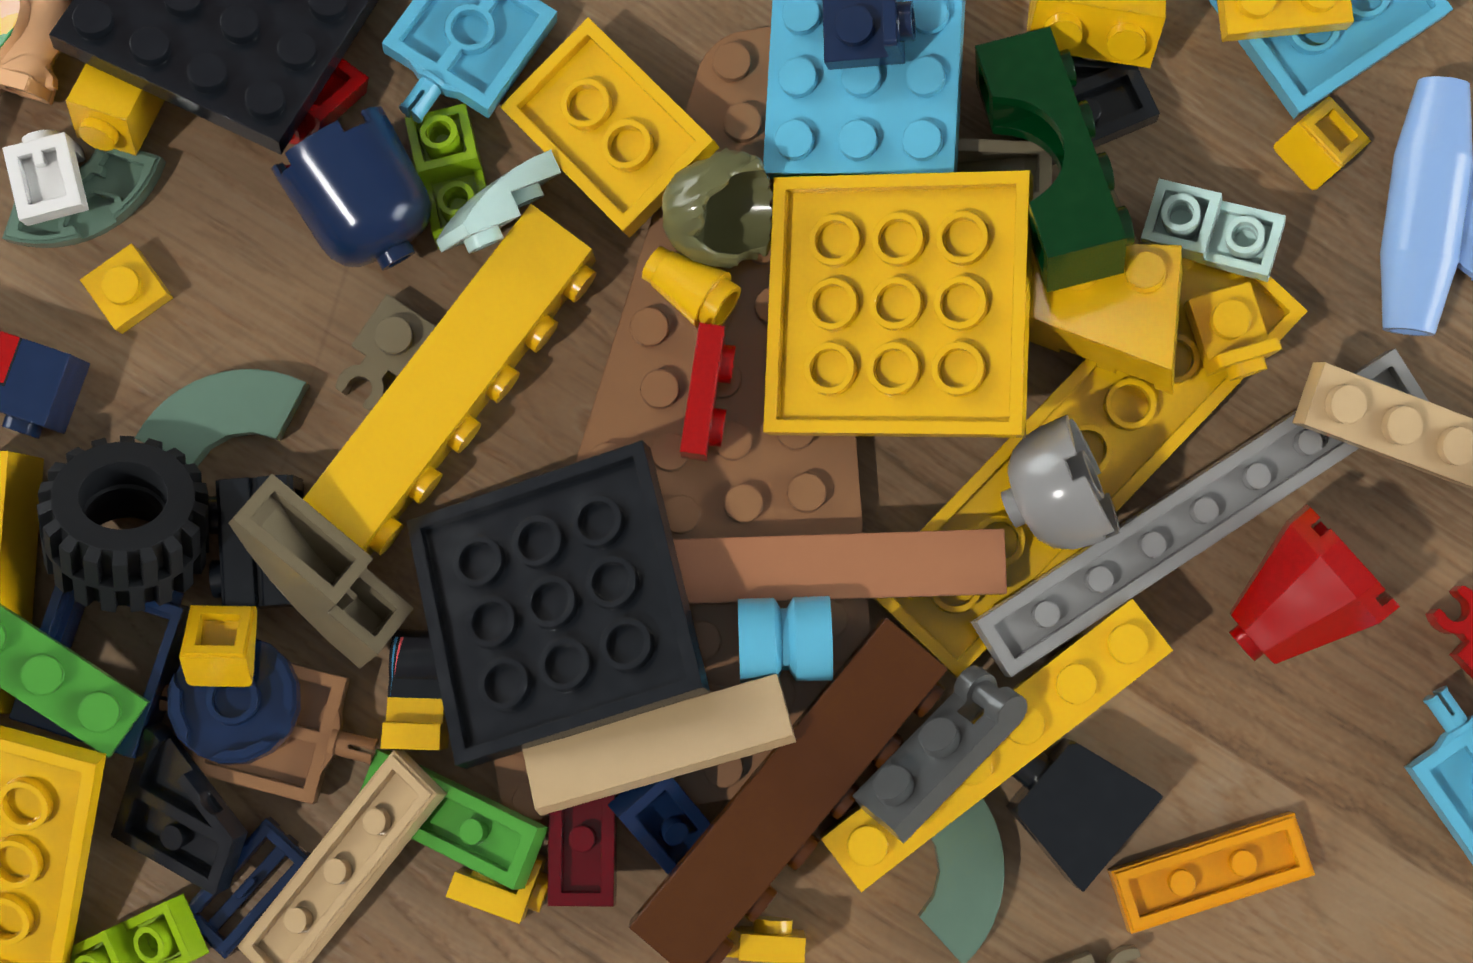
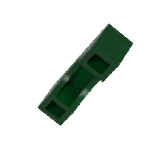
(1031, 96)

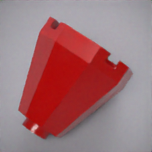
(1306, 593)

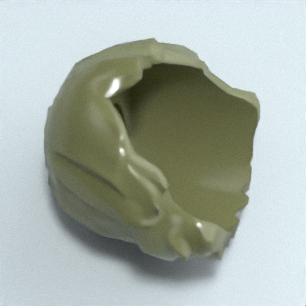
(720, 209)

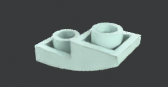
(482, 216)
(1214, 230)

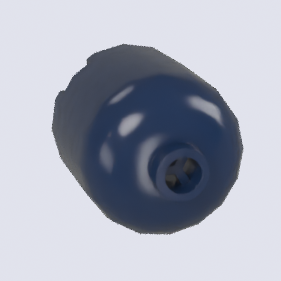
(358, 191)

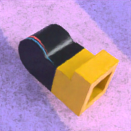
(414, 697)

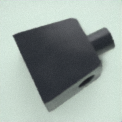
(1079, 809)

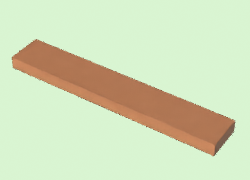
(844, 565)

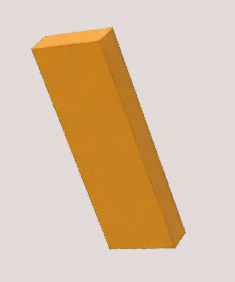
(1210, 872)

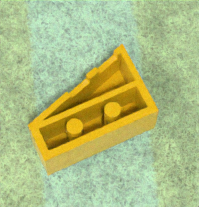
(1117, 320)

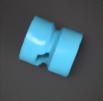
(785, 638)

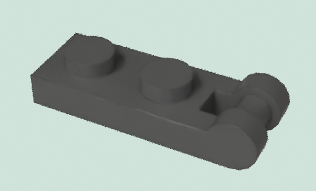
(941, 753)

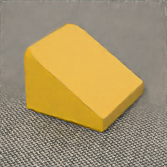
(1321, 143)
(219, 646)

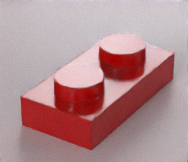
(711, 365)

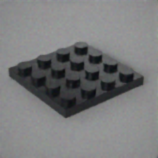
(224, 60)
(556, 606)

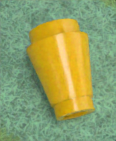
(693, 288)

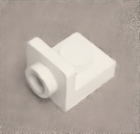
(46, 176)

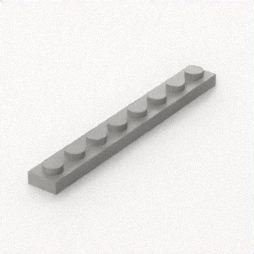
(1168, 533)

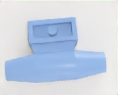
(1428, 207)

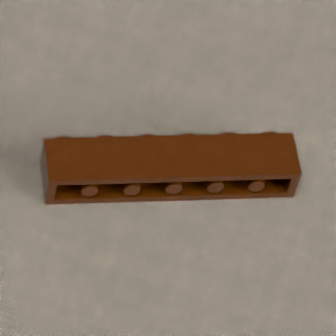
(789, 797)

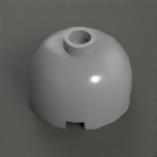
(1059, 488)

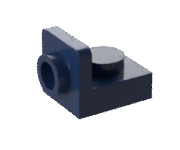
(866, 32)

